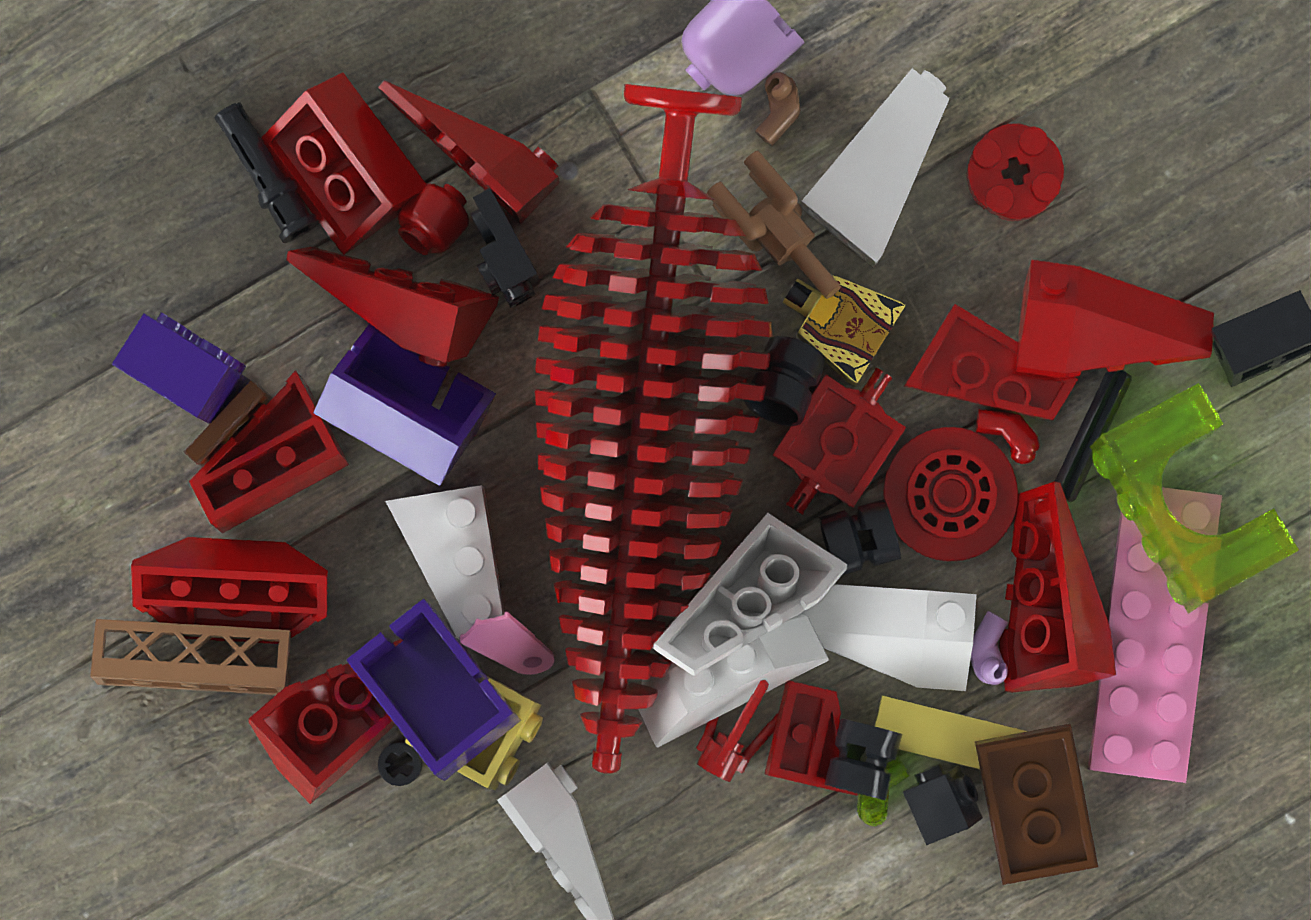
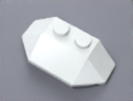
(694, 700)

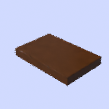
(1036, 804)

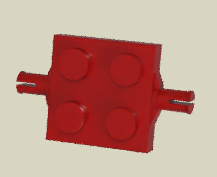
(839, 441)

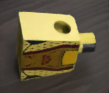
(845, 326)

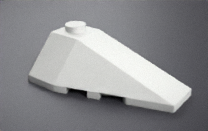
(753, 592)
(553, 825)

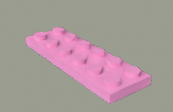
(1157, 647)

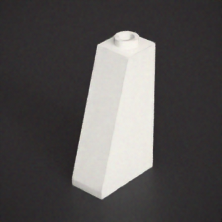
(875, 172)

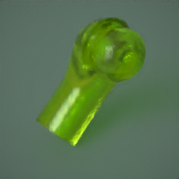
(874, 810)

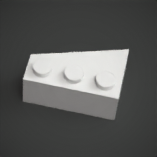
(455, 552)

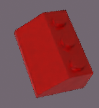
(342, 162)

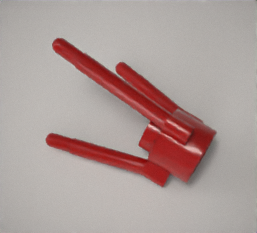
(723, 754)

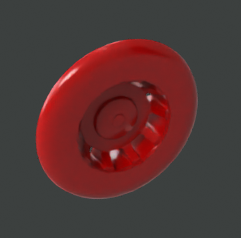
(951, 494)

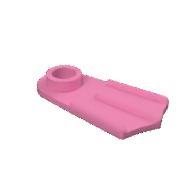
(509, 644)

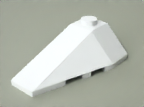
(900, 632)

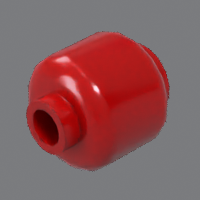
(433, 219)

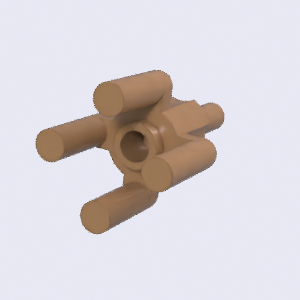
(774, 223)

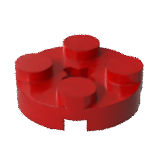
(1000, 195)

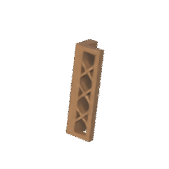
(190, 675)

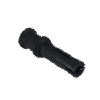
(276, 191)

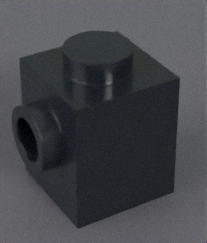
(943, 802)

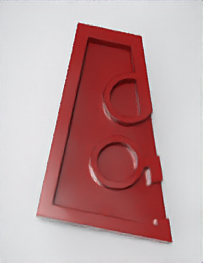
(979, 366)

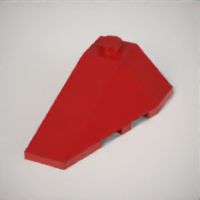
(491, 159)
(420, 317)

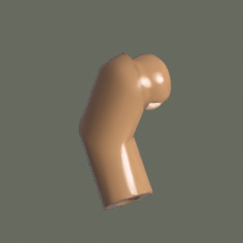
(783, 105)

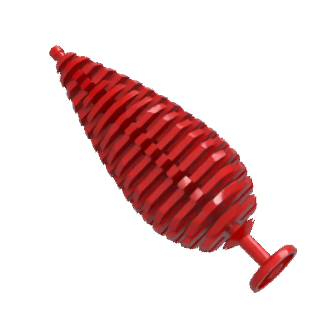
(647, 417)

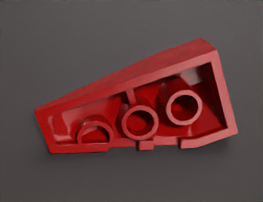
(1093, 321)
(1056, 615)
(320, 728)

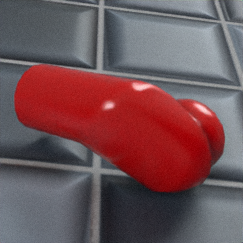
(1014, 429)

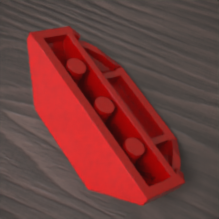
(231, 585)

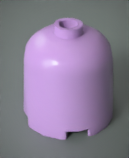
(737, 44)

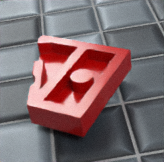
(805, 735)

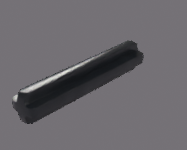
(1096, 422)

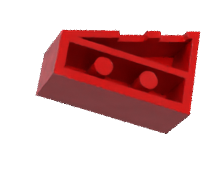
(269, 459)

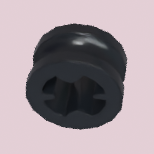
(400, 779)

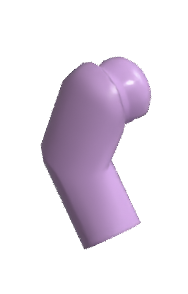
(985, 653)

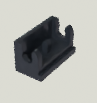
(1264, 338)

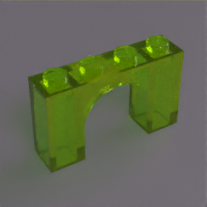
(1194, 563)

